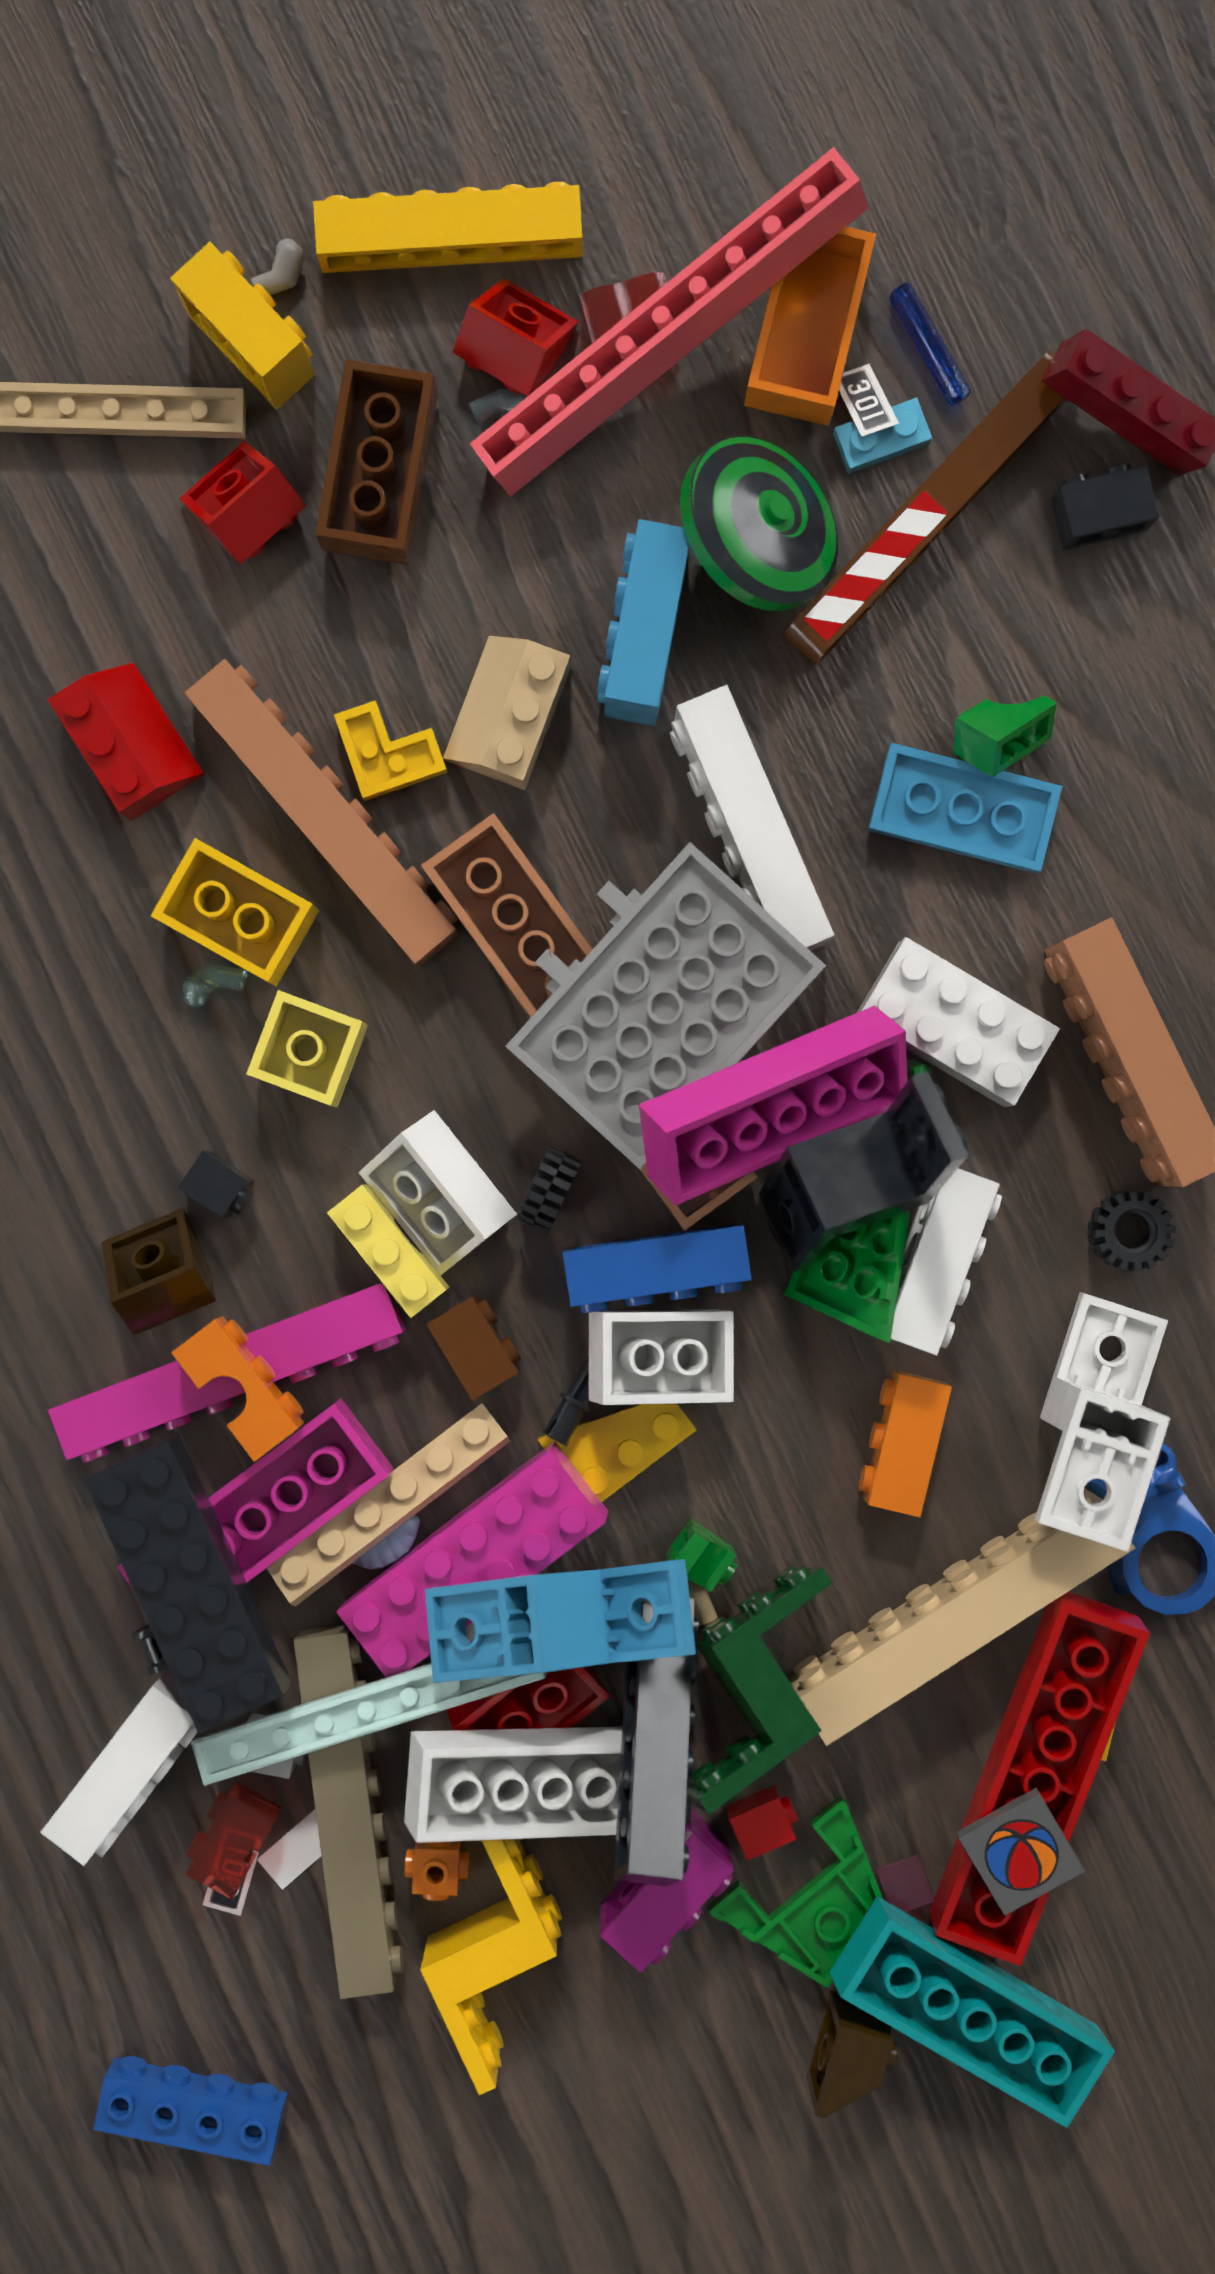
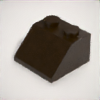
(157, 1272)
(848, 2056)

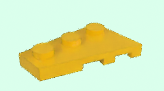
(624, 1444)

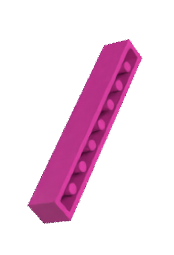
(170, 1395)

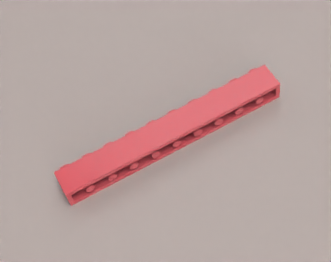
(672, 322)

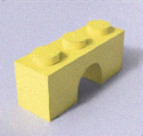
(387, 1250)

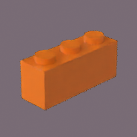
(904, 1443)

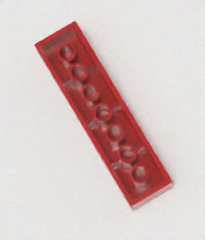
(1047, 1742)

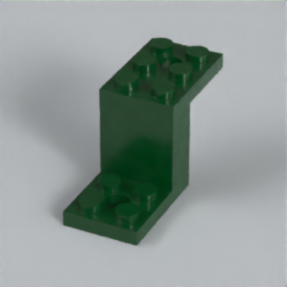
(756, 1688)

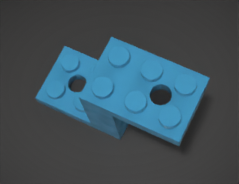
(559, 1621)

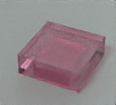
(905, 1884)

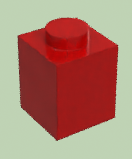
(762, 1821)

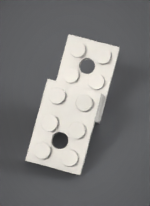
(1103, 1422)

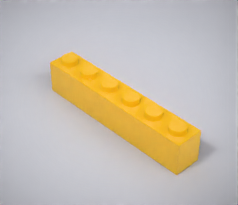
(448, 228)

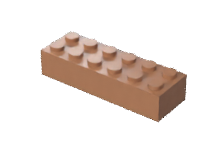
(1134, 1054)

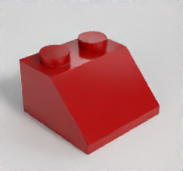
(513, 336)
(243, 502)

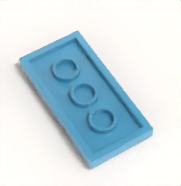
(964, 809)

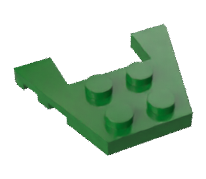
(822, 1915)

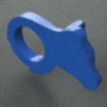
(1165, 1510)

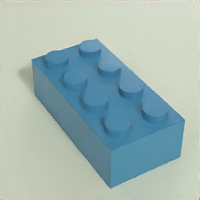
(648, 615)

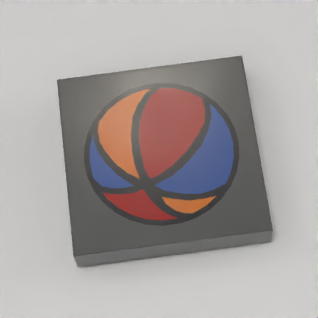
(1020, 1851)

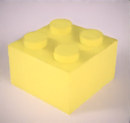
(307, 1049)

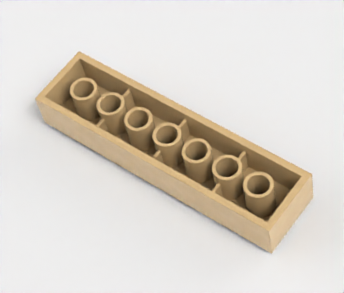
(945, 1622)

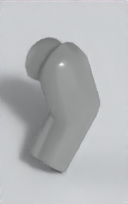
(285, 268)

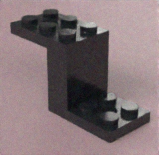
(863, 1171)

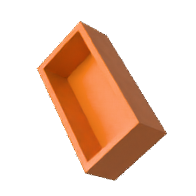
(810, 330)

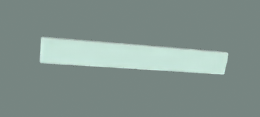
(338, 1720)

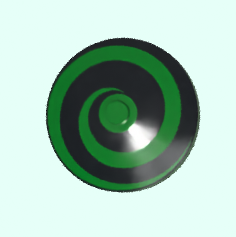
(759, 523)

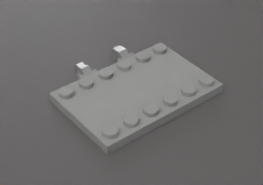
(662, 997)

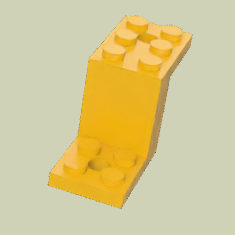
(487, 1951)

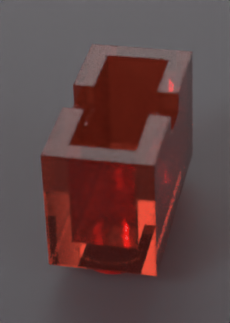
(224, 1853)

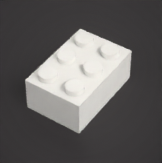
(661, 1356)

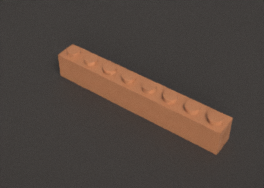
(322, 813)

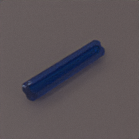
(930, 343)

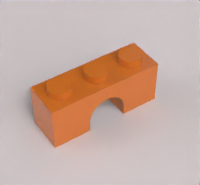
(222, 1351)

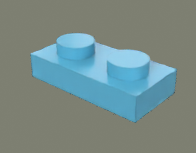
(884, 444)

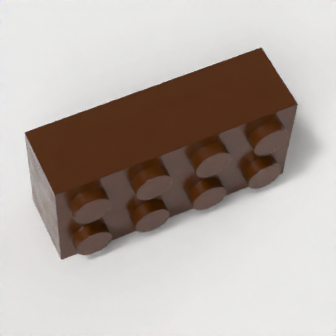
(377, 462)

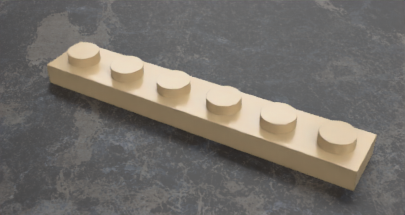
(122, 410)
(388, 1505)

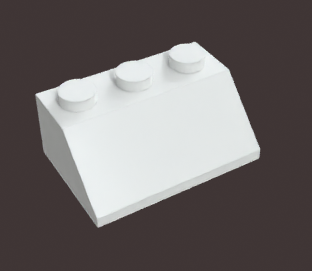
(437, 1192)

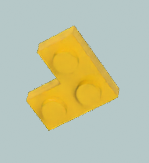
(383, 764)

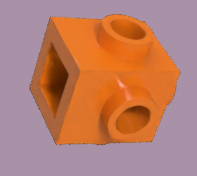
(433, 1882)

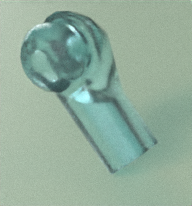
(202, 982)

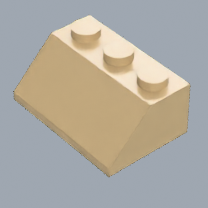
(508, 709)

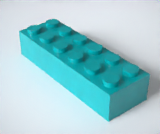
(971, 2012)

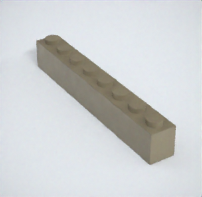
(350, 1825)

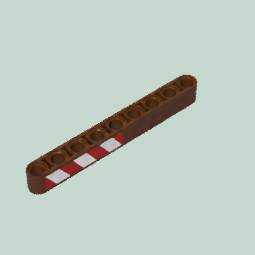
(925, 515)

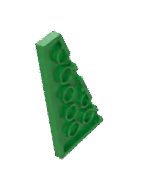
(859, 1271)

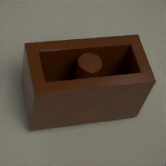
(475, 1346)

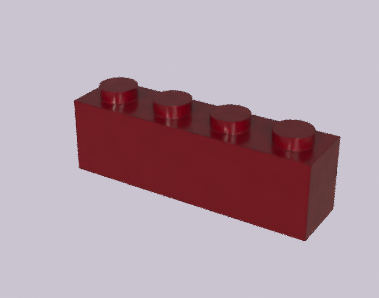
(1132, 402)

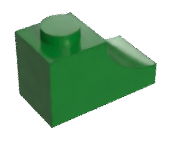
(1000, 734)
(705, 1555)

